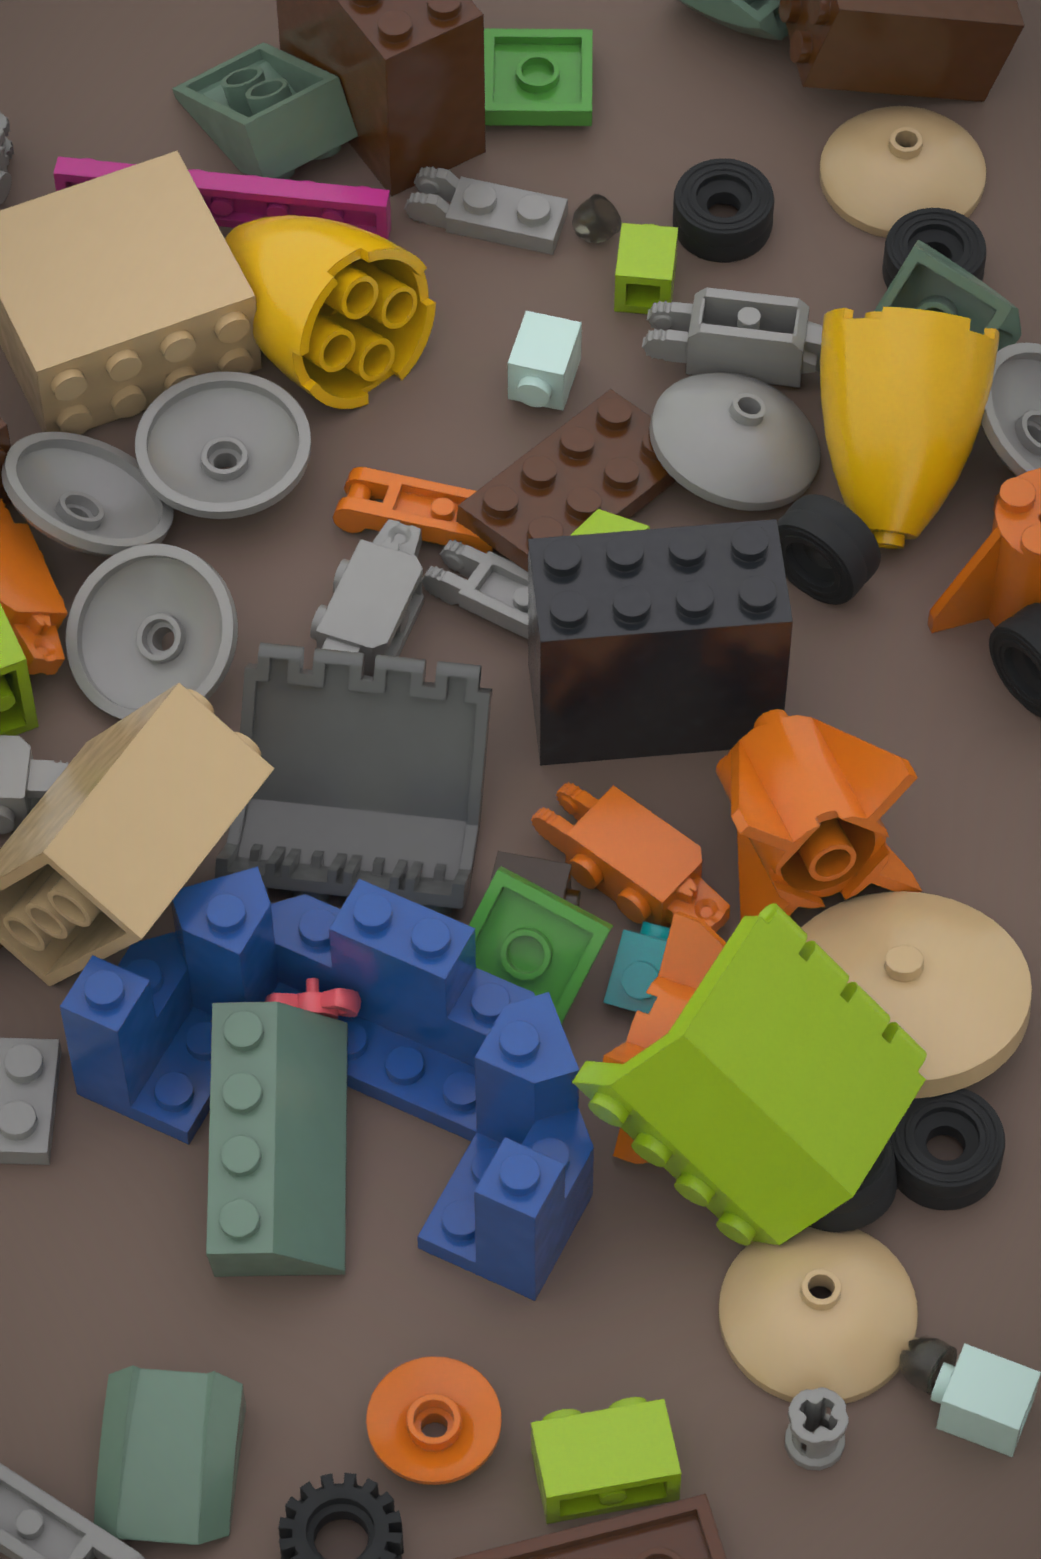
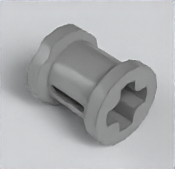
(807, 1413)

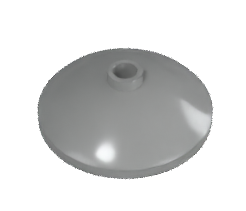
(1014, 408)
(219, 424)
(734, 441)
(83, 493)
(127, 611)

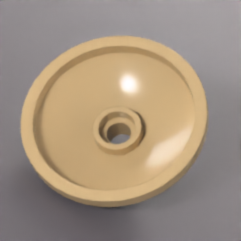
(900, 163)
(802, 1342)

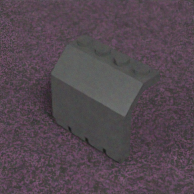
(366, 777)

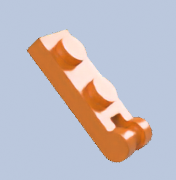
(406, 500)

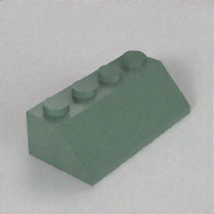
(277, 1141)

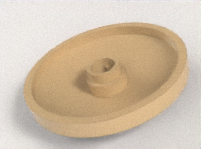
(937, 974)

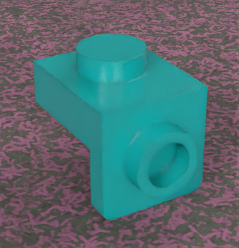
(637, 967)

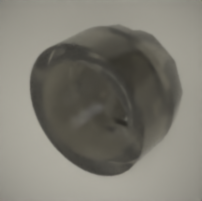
(596, 220)
(924, 1361)

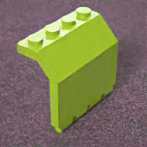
(765, 1085)

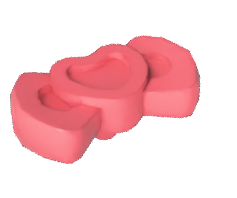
(327, 1003)

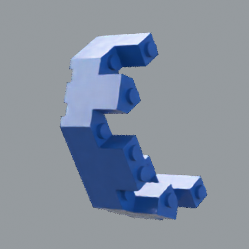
(425, 1041)

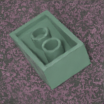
(269, 111)

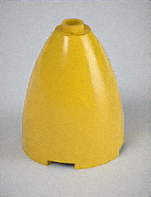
(333, 304)
(902, 411)

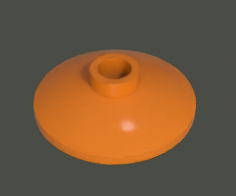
(427, 1393)

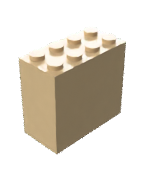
(119, 295)
(122, 832)

